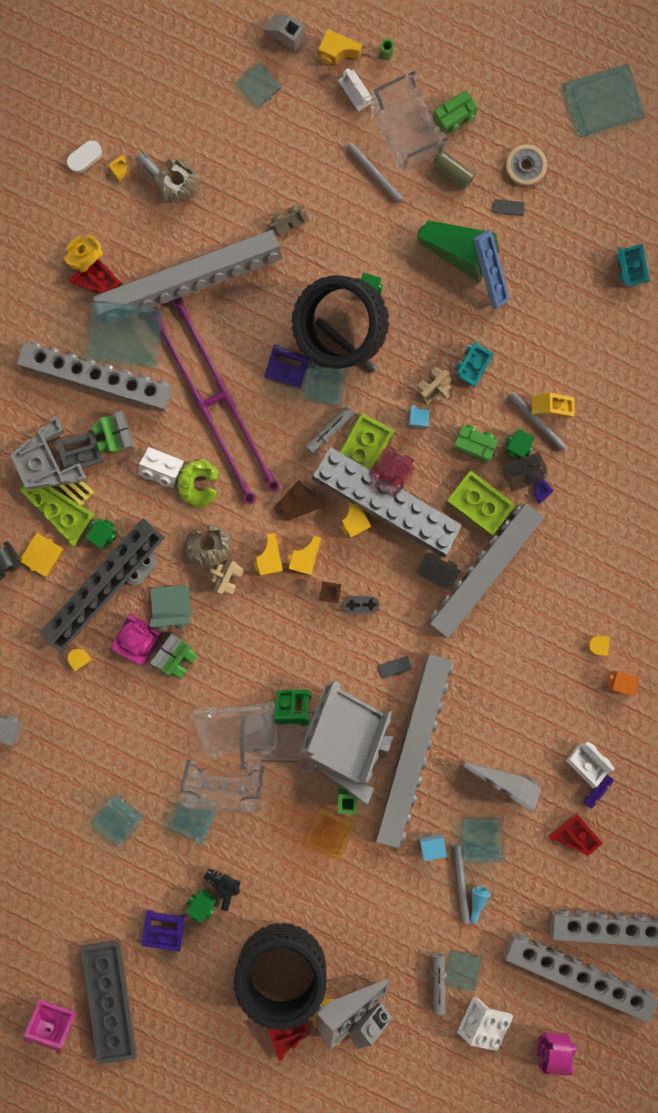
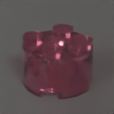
(393, 467)

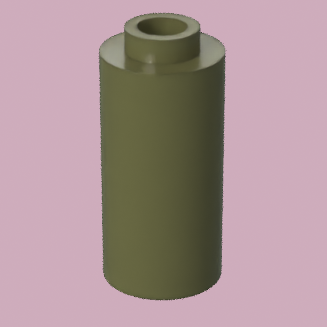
(453, 170)

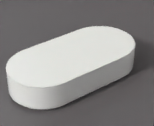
(84, 156)

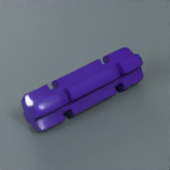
(598, 792)

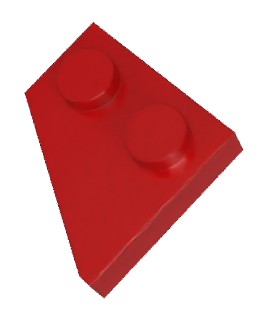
(96, 278)
(576, 835)
(287, 1039)

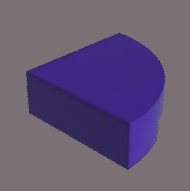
(542, 490)

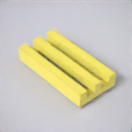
(85, 497)

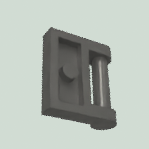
(85, 456)

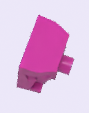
(136, 640)
(49, 1026)

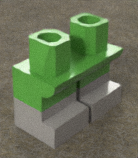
(116, 433)
(170, 663)

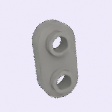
(144, 570)

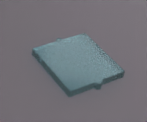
(258, 85)
(463, 970)

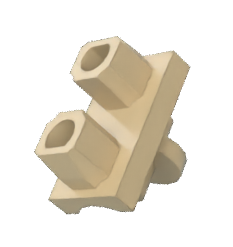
(437, 388)
(222, 584)

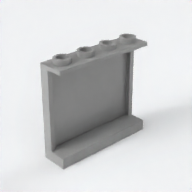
(345, 734)

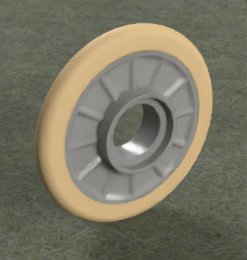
(526, 153)

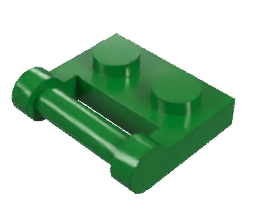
(286, 706)

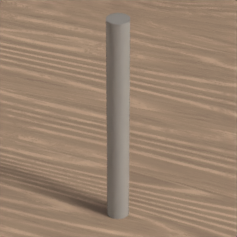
(374, 172)
(537, 421)
(461, 884)

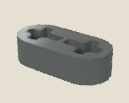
(361, 610)

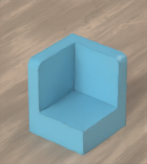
(418, 418)
(432, 847)

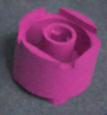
(555, 1053)

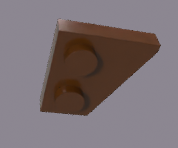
(298, 502)

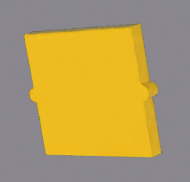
(41, 554)

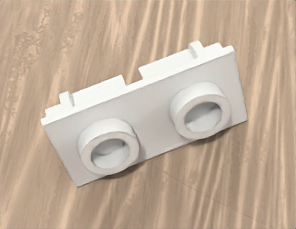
(355, 89)

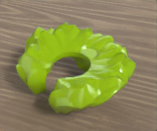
(186, 483)

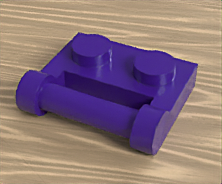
(286, 372)
(163, 937)

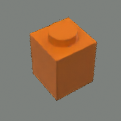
(623, 683)

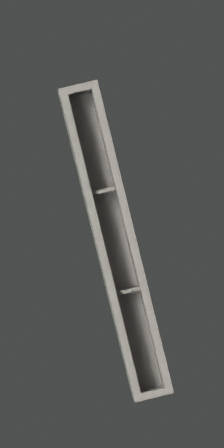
(486, 570)

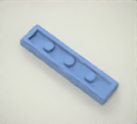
(491, 269)

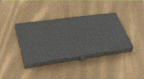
(508, 207)
(395, 667)

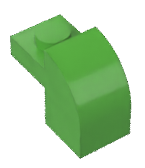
(346, 802)

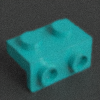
(633, 265)
(474, 364)

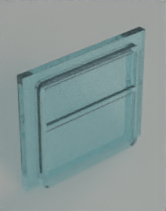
(604, 100)
(124, 333)

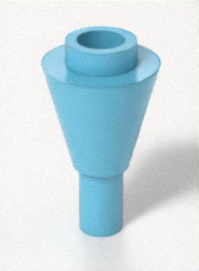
(479, 898)

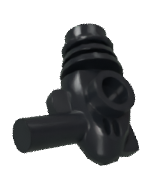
(225, 885)

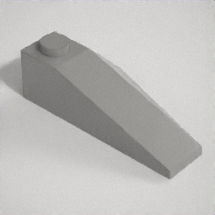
(518, 787)
(339, 1014)

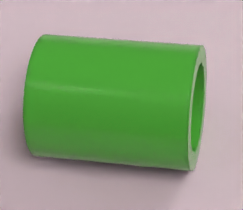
(386, 44)

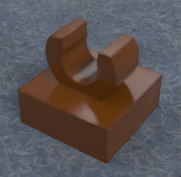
(330, 592)

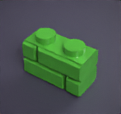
(455, 113)
(475, 443)

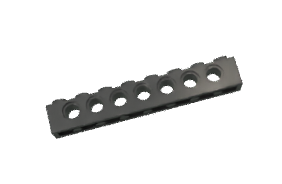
(101, 585)

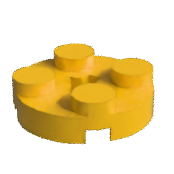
(79, 260)

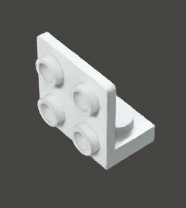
(484, 1026)

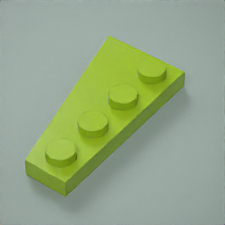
(61, 511)

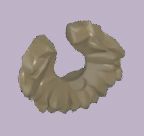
(178, 192)
(209, 557)

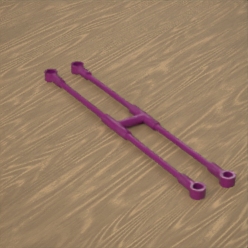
(224, 394)

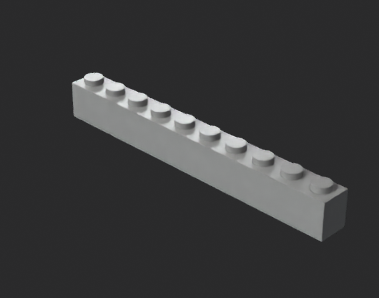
(197, 273)
(413, 751)

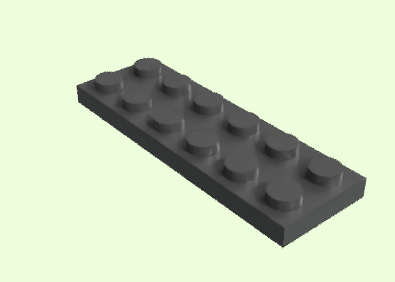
(108, 1001)

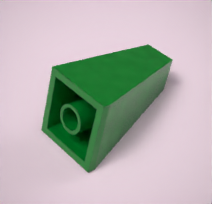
(454, 245)

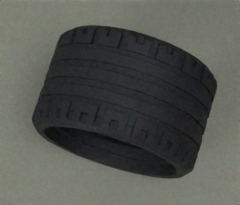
(304, 314)
(277, 1013)

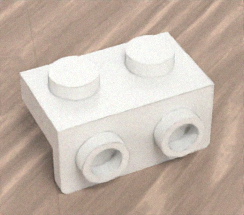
(160, 467)
(589, 763)

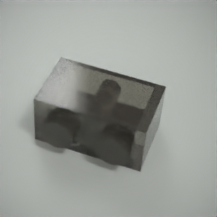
(525, 471)
(438, 571)

